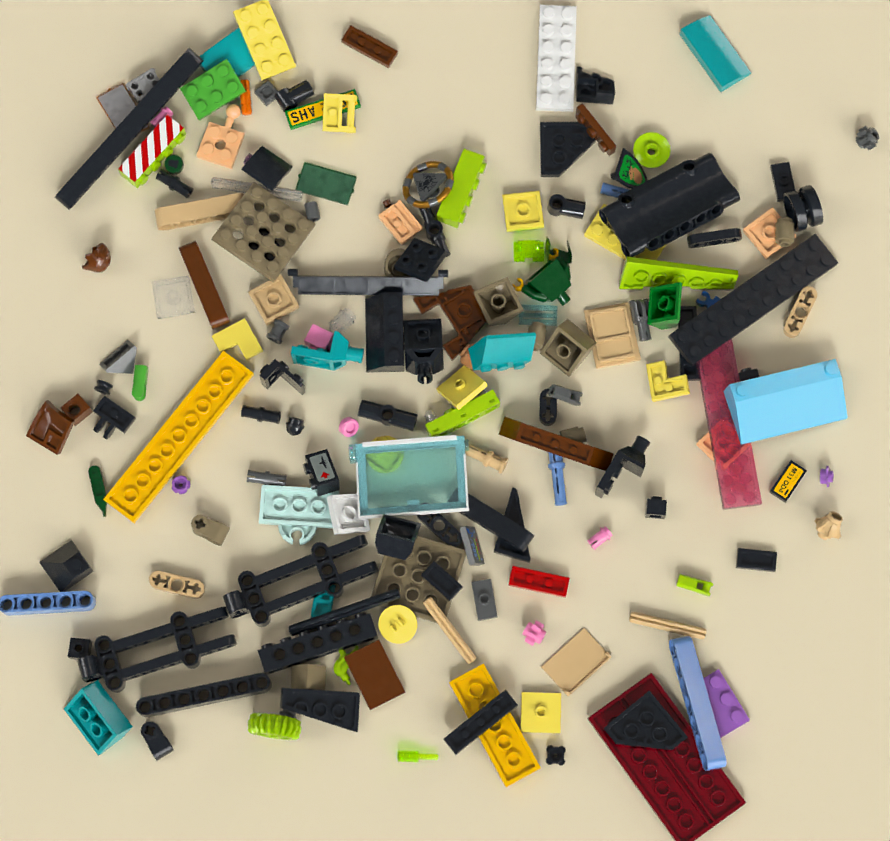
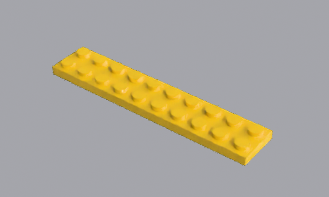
(178, 437)

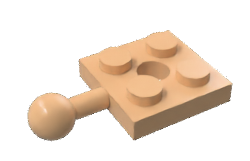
(215, 133)

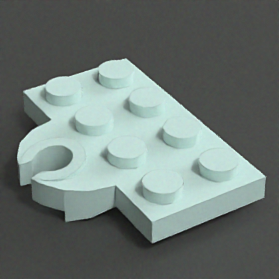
(294, 511)

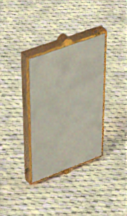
(117, 105)

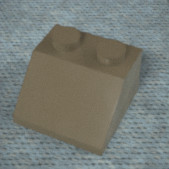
(568, 347)

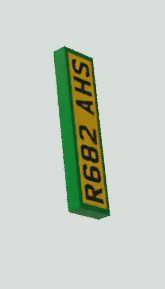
(313, 112)

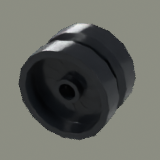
(803, 208)

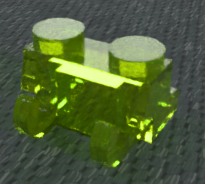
(528, 249)

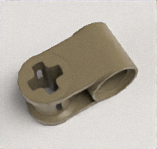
(212, 530)

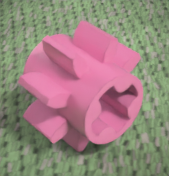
(534, 633)

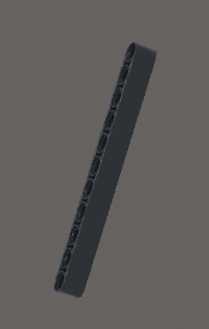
(129, 129)

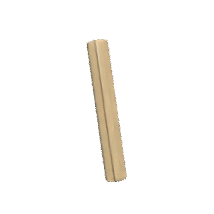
(667, 625)
(449, 630)

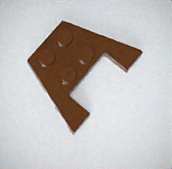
(462, 312)

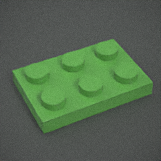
(213, 89)

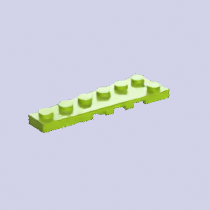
(651, 273)

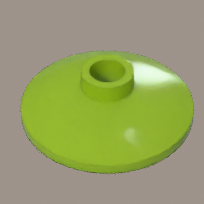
(654, 142)

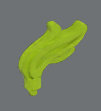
(341, 666)

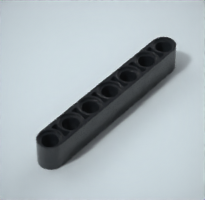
(195, 701)

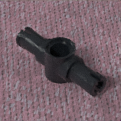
(431, 222)

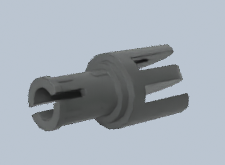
(639, 314)

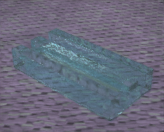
(538, 315)

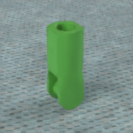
(140, 382)

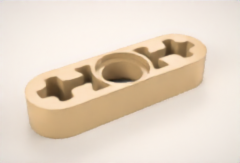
(799, 326)
(192, 583)

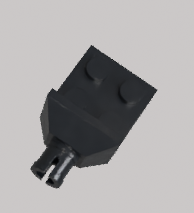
(423, 348)
(630, 458)

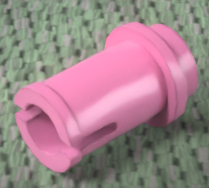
(160, 116)
(600, 536)

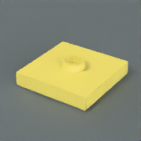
(523, 211)
(461, 387)
(540, 712)

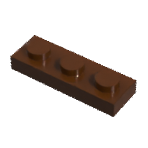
(369, 46)
(595, 130)

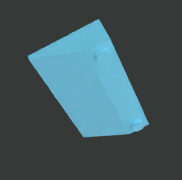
(787, 401)

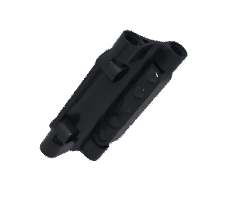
(669, 205)

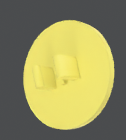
(397, 624)

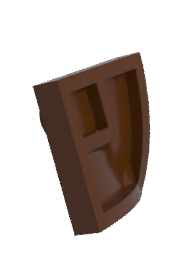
(50, 428)

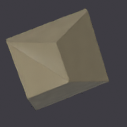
(498, 302)

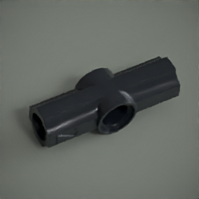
(399, 419)

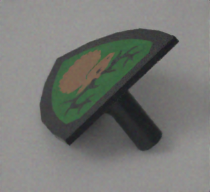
(629, 171)

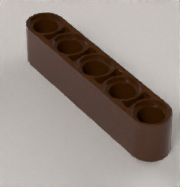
(204, 285)

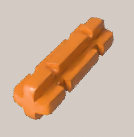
(246, 99)

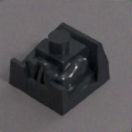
(396, 537)

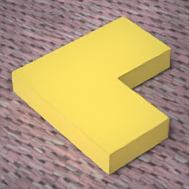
(240, 335)
(662, 386)

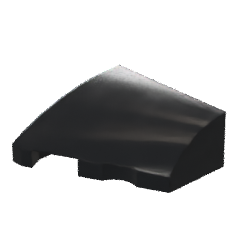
(594, 88)

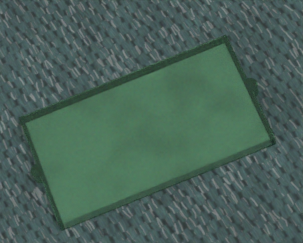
(326, 183)

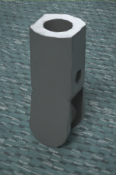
(565, 394)

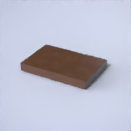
(374, 675)

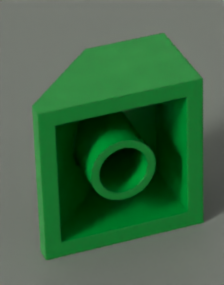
(665, 305)

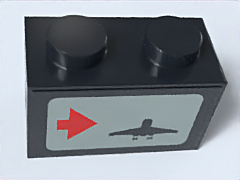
(322, 472)

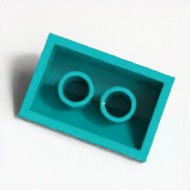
(502, 351)
(97, 717)

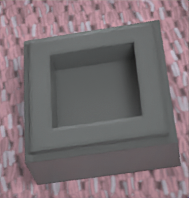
(266, 93)

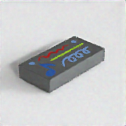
(472, 546)

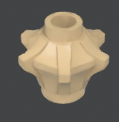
(829, 526)

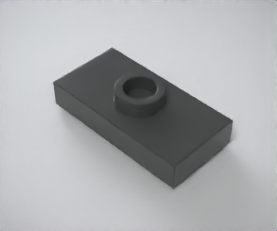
(484, 599)

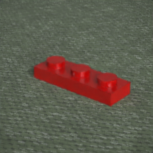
(539, 581)

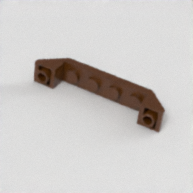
(555, 444)

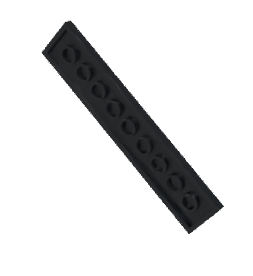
(752, 300)

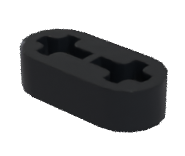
(542, 409)

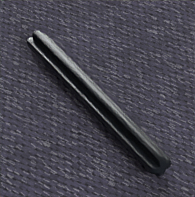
(344, 612)

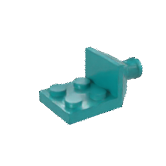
(320, 358)

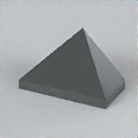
(121, 360)

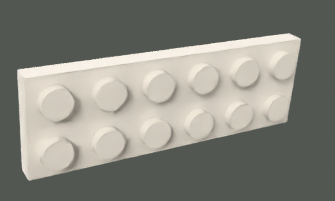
(556, 58)

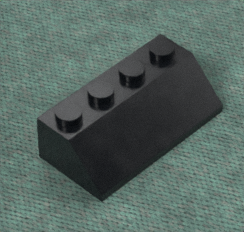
(384, 333)

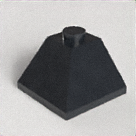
(66, 566)

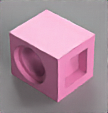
(319, 338)

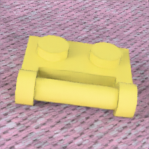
(333, 113)

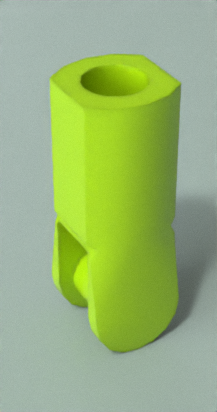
(691, 584)

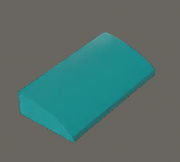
(230, 48)
(714, 53)

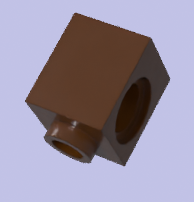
(77, 401)

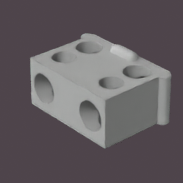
(142, 84)

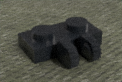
(114, 415)

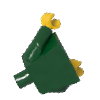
(549, 281)

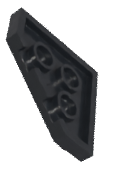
(562, 146)
(646, 726)

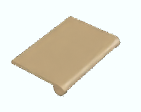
(576, 662)

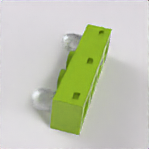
(455, 419)

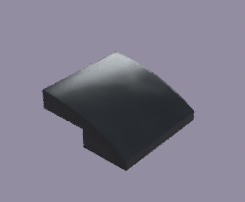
(266, 168)

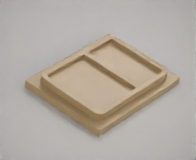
(614, 335)

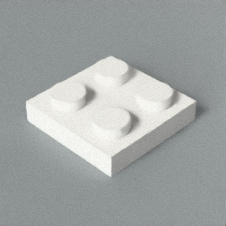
(344, 514)

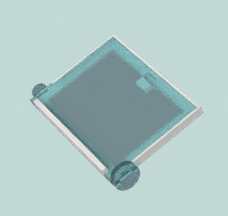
(411, 476)

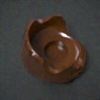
(98, 259)

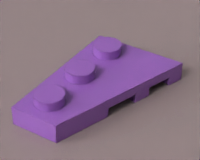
(725, 706)

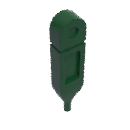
(98, 488)

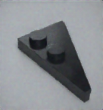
(514, 513)

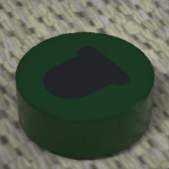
(173, 164)

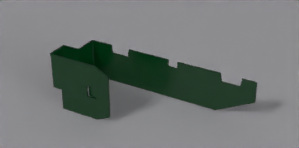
(567, 256)

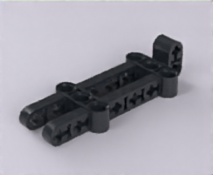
(239, 604)
(94, 668)

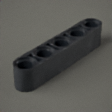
(498, 524)

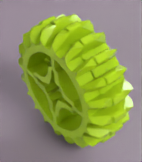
(274, 726)

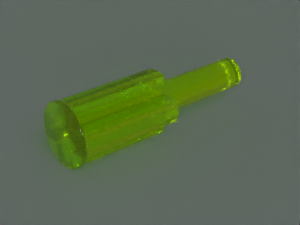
(414, 756)

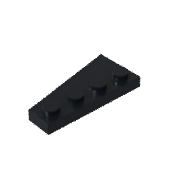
(326, 706)

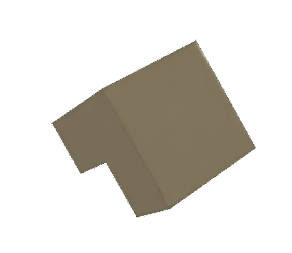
(308, 677)

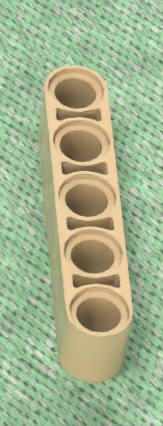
(196, 212)

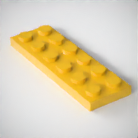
(504, 739)

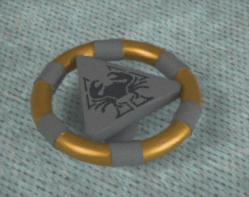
(428, 184)

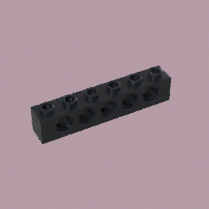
(366, 634)

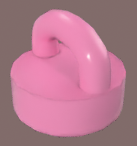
(348, 427)

